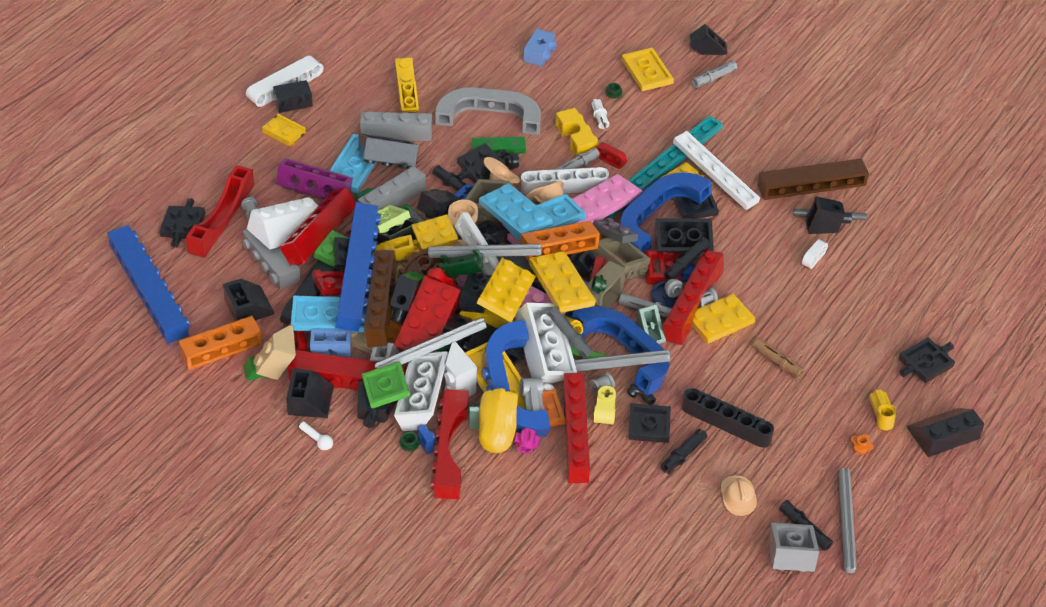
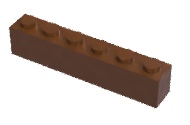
(812, 179)
(380, 295)

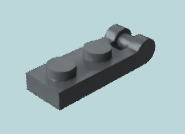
(615, 231)

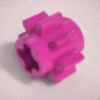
(526, 440)

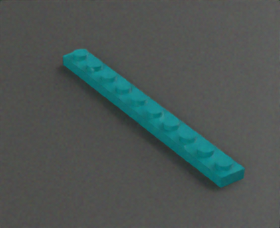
(672, 157)

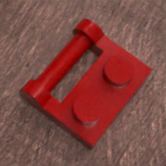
(666, 260)
(328, 281)

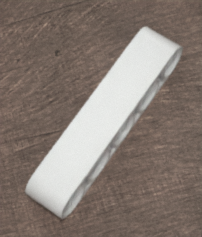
(304, 69)
(574, 180)

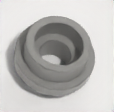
(673, 287)

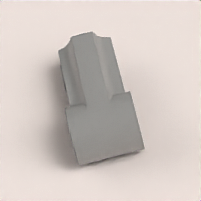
(532, 392)

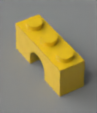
(572, 123)

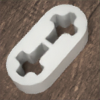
(814, 254)

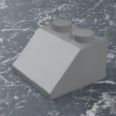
(793, 547)

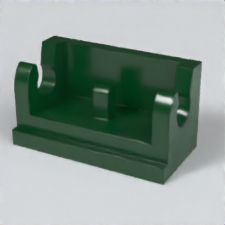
(463, 264)

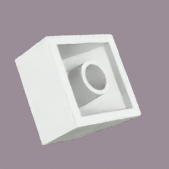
(460, 371)

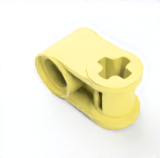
(605, 406)

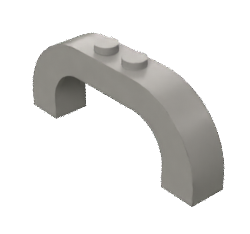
(489, 100)

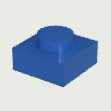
(426, 438)

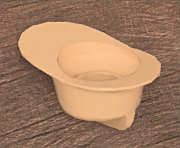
(500, 171)
(546, 193)
(462, 206)
(738, 495)

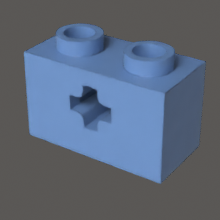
(539, 47)
(331, 342)

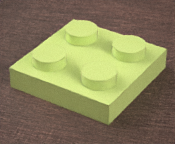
(391, 217)

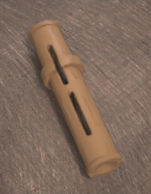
(785, 362)

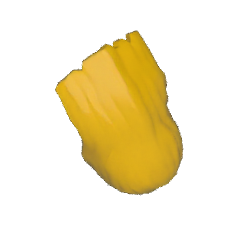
(497, 420)

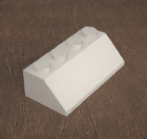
(277, 222)
(547, 347)
(424, 382)

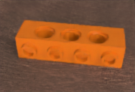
(566, 238)
(220, 342)

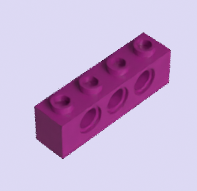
(306, 173)

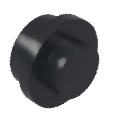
(512, 161)

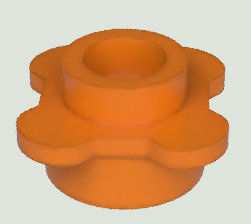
(861, 443)

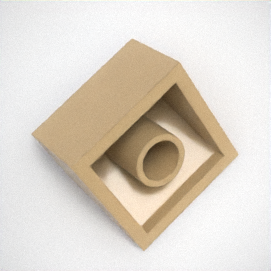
(276, 354)

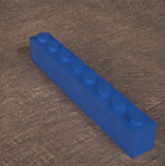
(357, 267)
(148, 284)

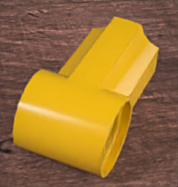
(883, 410)

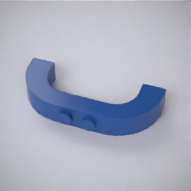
(652, 198)
(631, 336)
(505, 337)

